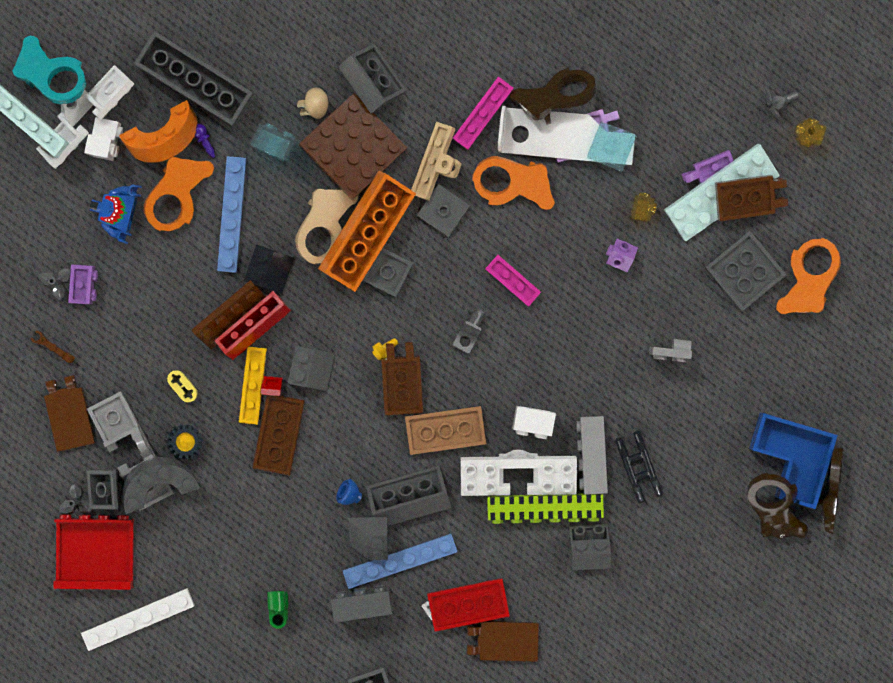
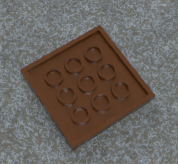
(352, 146)

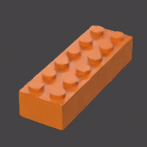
(367, 230)

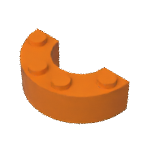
(166, 141)

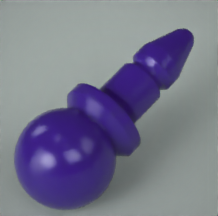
(201, 135)

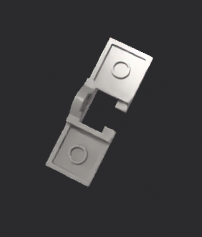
(115, 421)

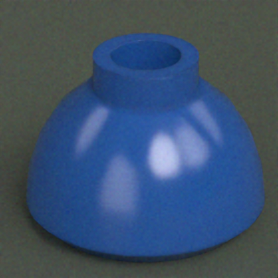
(348, 493)

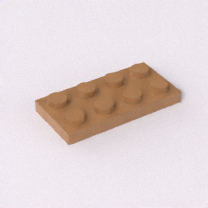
(445, 430)

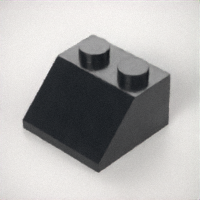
(269, 269)

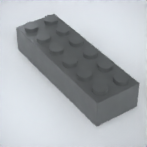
(194, 79)

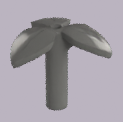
(778, 102)
(48, 278)
(69, 505)

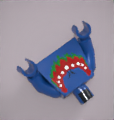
(117, 211)

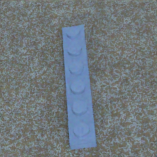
(231, 214)
(400, 561)

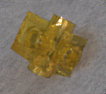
(817, 132)

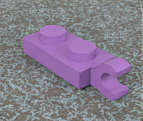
(708, 167)

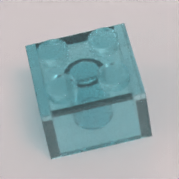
(274, 143)

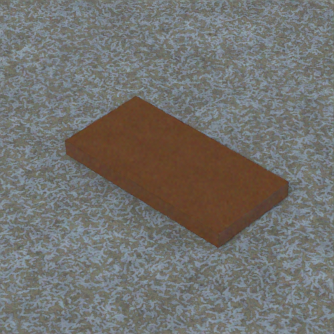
(278, 434)

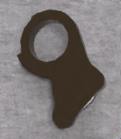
(541, 101)
(830, 502)
(776, 517)

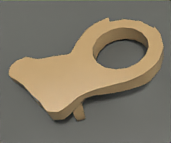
(325, 212)

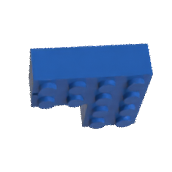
(804, 451)

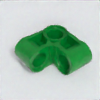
(278, 605)

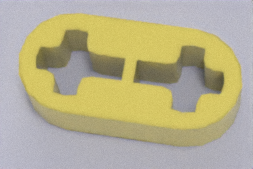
(179, 389)

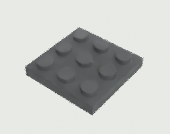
(745, 271)

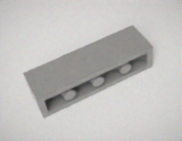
(592, 454)

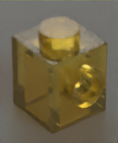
(643, 207)

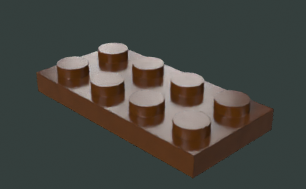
(228, 314)

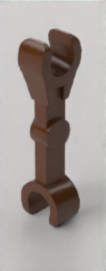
(53, 347)

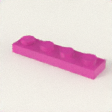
(483, 113)

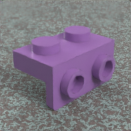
(82, 284)

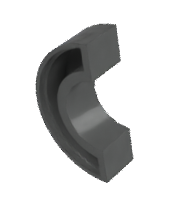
(155, 472)

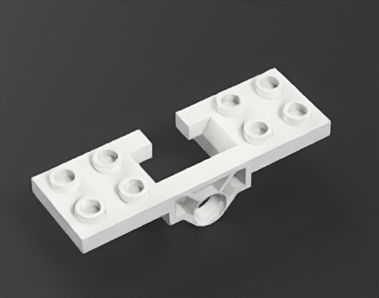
(103, 96)
(550, 474)

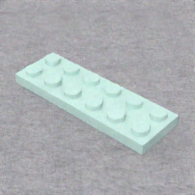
(699, 207)

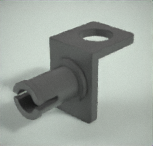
(470, 330)

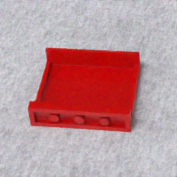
(94, 552)

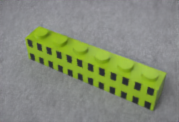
(545, 507)

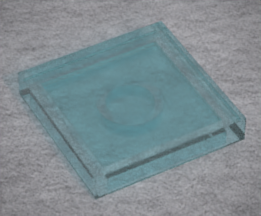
(611, 146)

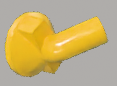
(380, 350)

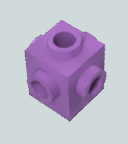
(621, 255)

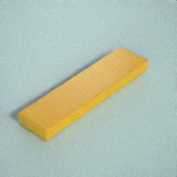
(252, 385)

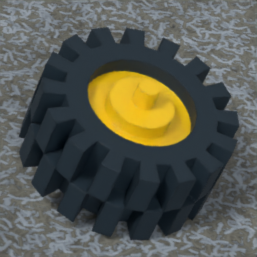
(184, 441)

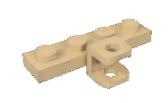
(436, 161)

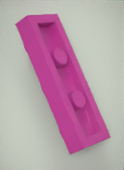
(513, 280)

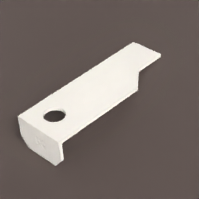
(565, 138)

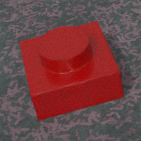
(271, 385)

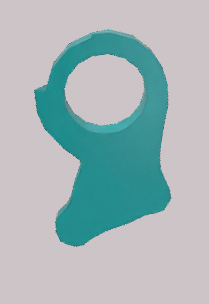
(38, 70)

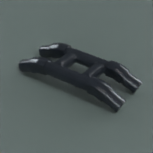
(648, 473)

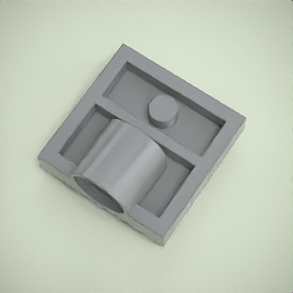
(680, 351)

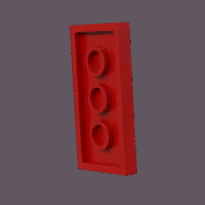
(468, 604)

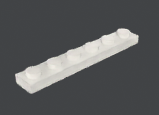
(137, 619)

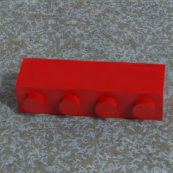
(252, 325)

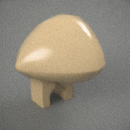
(315, 103)

